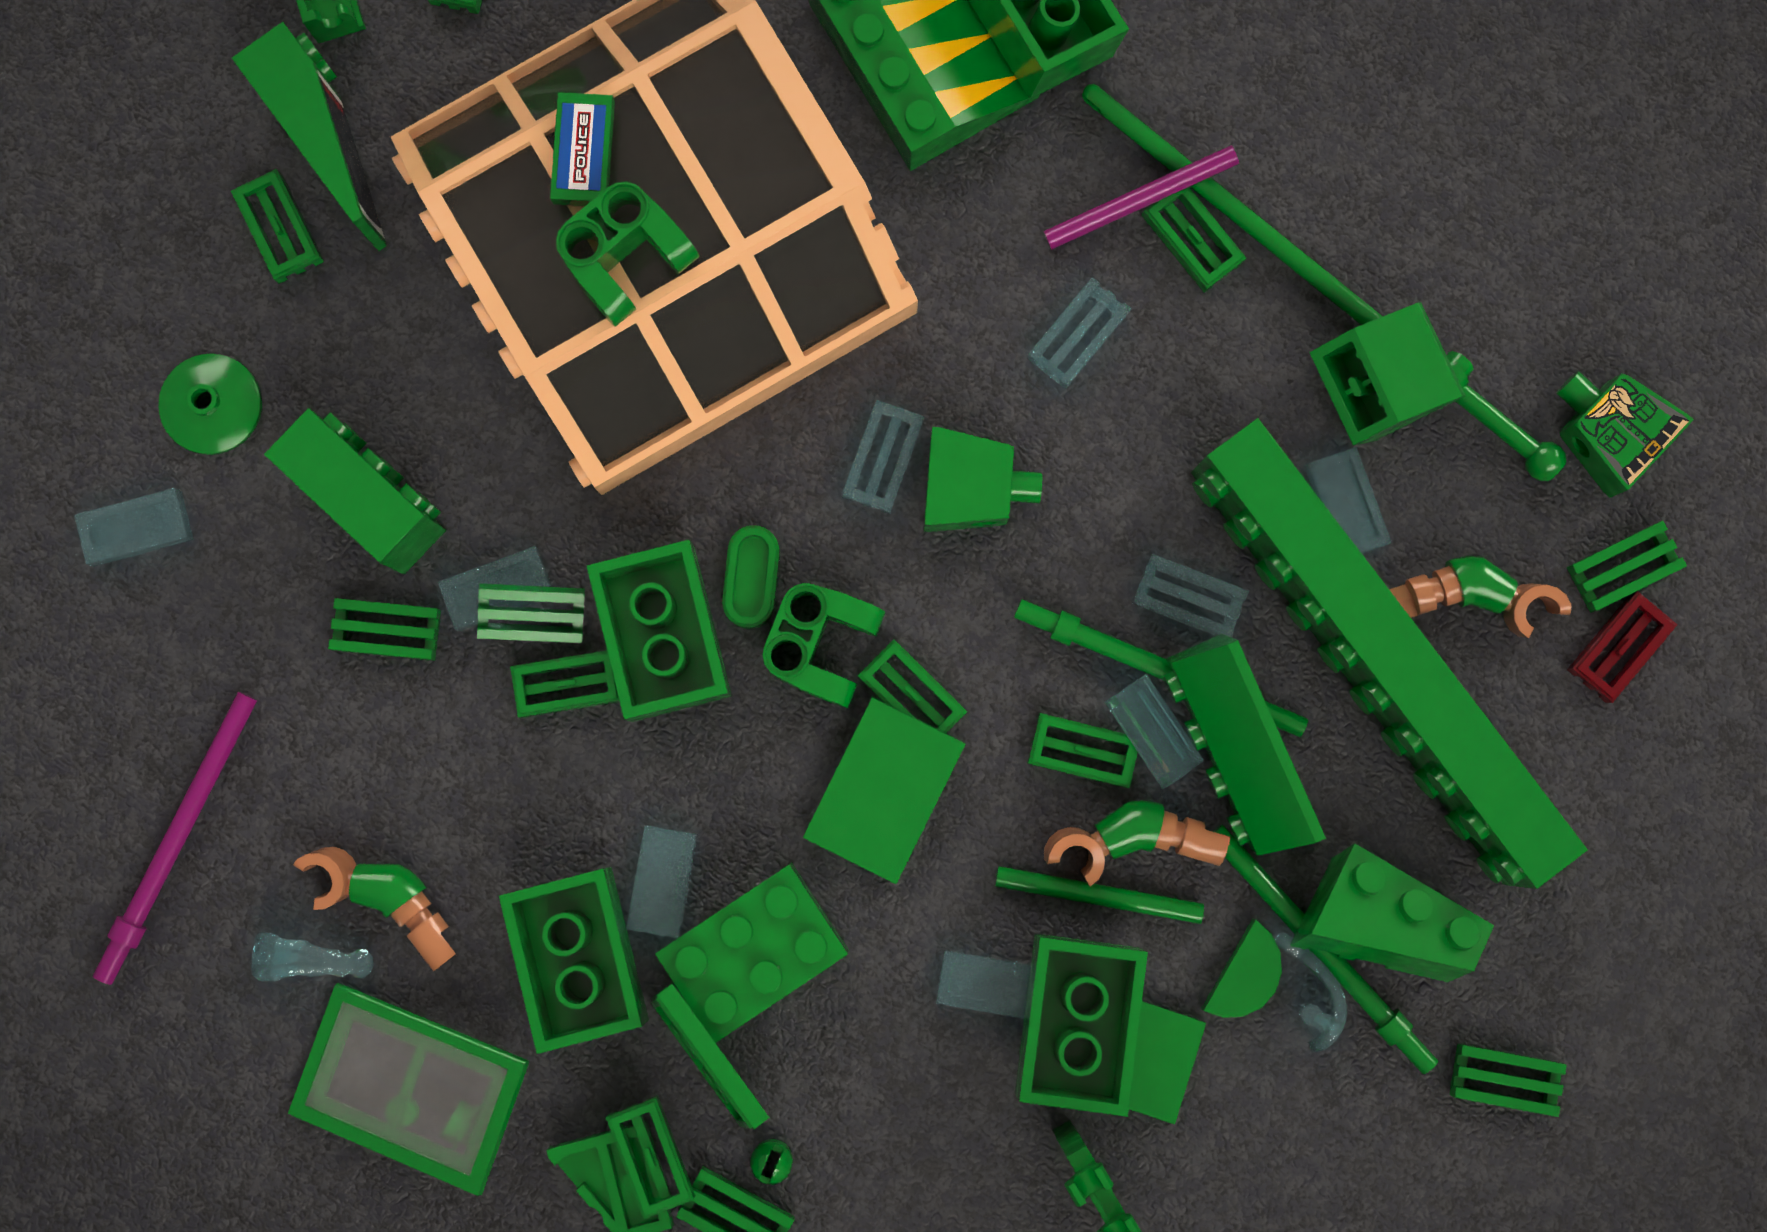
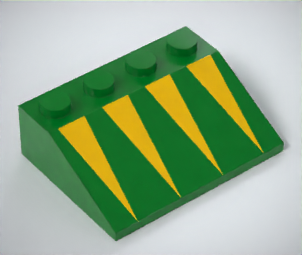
(923, 70)

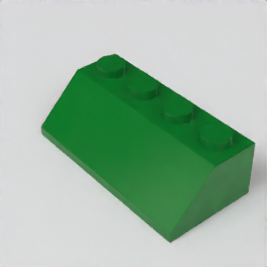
(1243, 747)

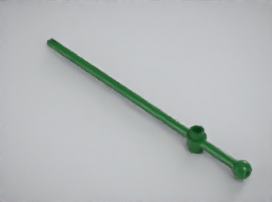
(1542, 459)

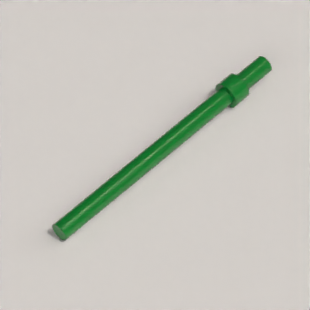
(1067, 629)
(1390, 1023)

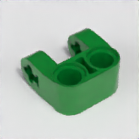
(616, 242)
(807, 636)

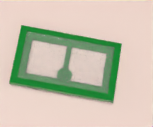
(409, 1088)

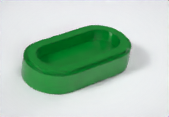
(751, 577)

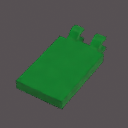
(1092, 1181)

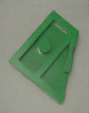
(603, 1182)

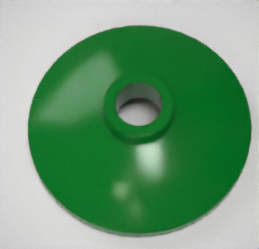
(228, 418)

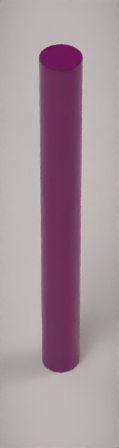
(1141, 197)

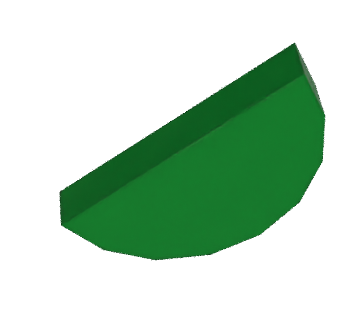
(1248, 976)

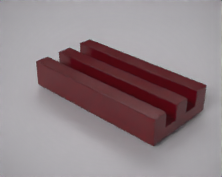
(1594, 678)

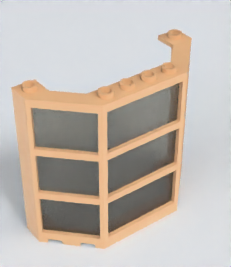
(742, 165)

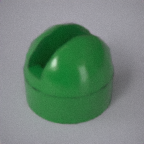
(782, 1167)

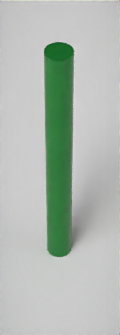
(1099, 895)

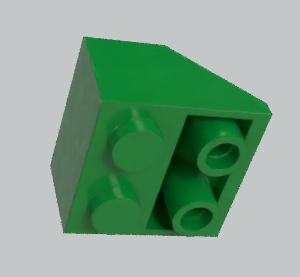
(1387, 374)

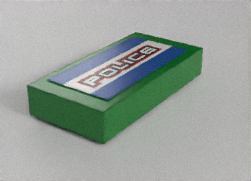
(581, 147)

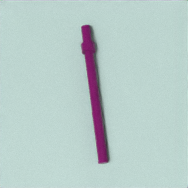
(129, 928)

